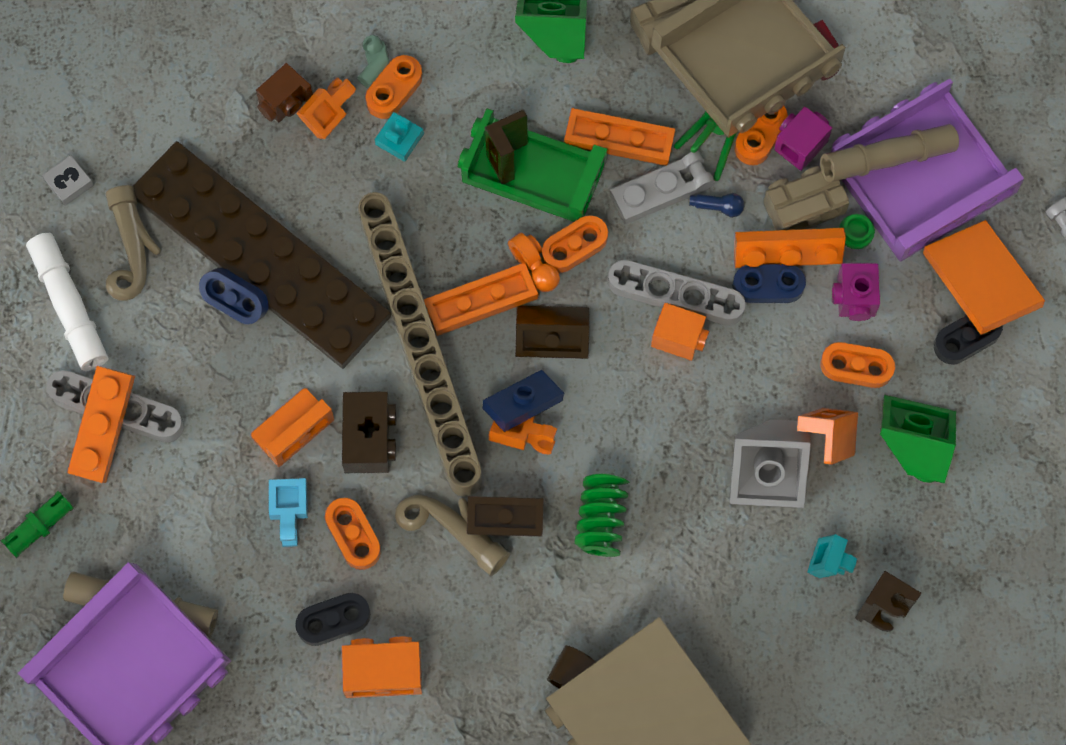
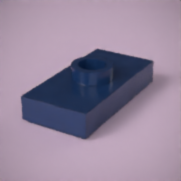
(523, 400)

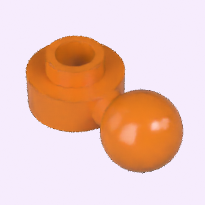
(527, 250)

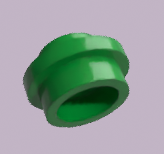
(858, 231)

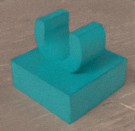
(399, 136)
(830, 557)

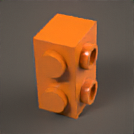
(381, 668)

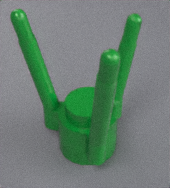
(711, 127)

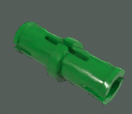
(37, 524)

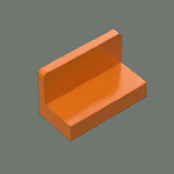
(292, 426)
(839, 428)

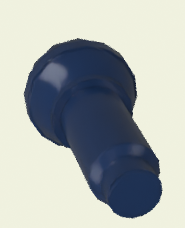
(730, 204)

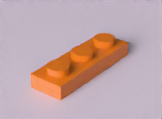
(620, 136)
(789, 247)
(481, 299)
(101, 424)

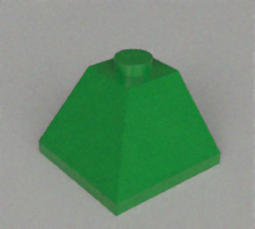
(555, 26)
(919, 437)

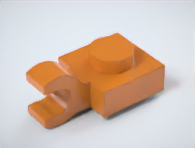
(324, 108)
(538, 435)

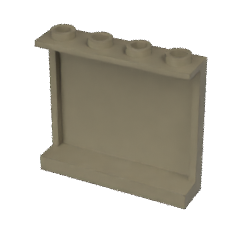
(744, 56)
(643, 697)

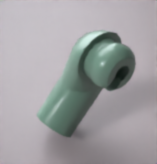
(377, 60)

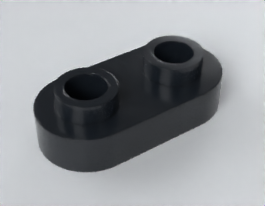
(966, 338)
(332, 616)

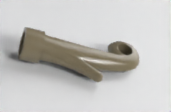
(134, 237)
(489, 554)

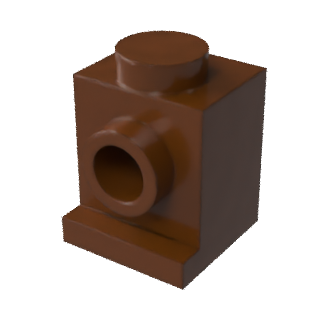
(282, 94)

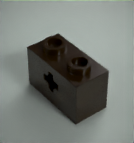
(365, 411)

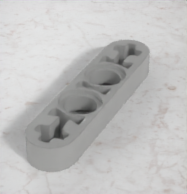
(677, 286)
(160, 410)

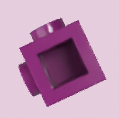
(802, 137)
(857, 291)

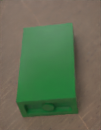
(547, 172)

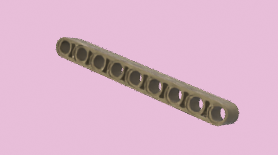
(419, 359)

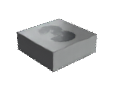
(67, 180)

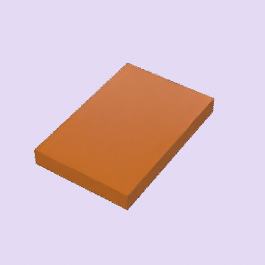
(983, 277)

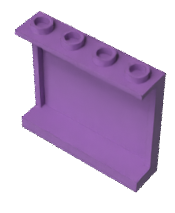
(932, 197)
(127, 663)

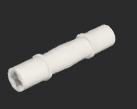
(67, 301)

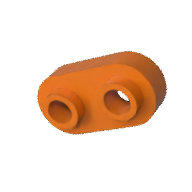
(396, 85)
(765, 133)
(572, 243)
(857, 361)
(354, 534)

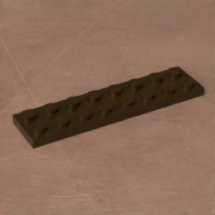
(257, 248)

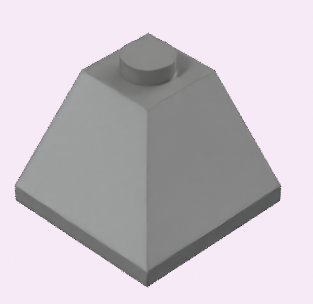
(770, 465)

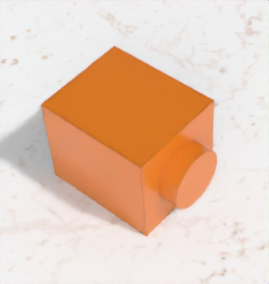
(679, 332)

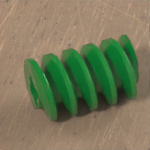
(599, 514)

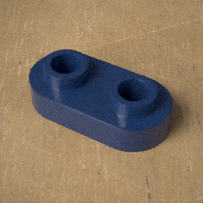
(770, 286)
(235, 297)

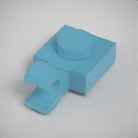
(287, 504)

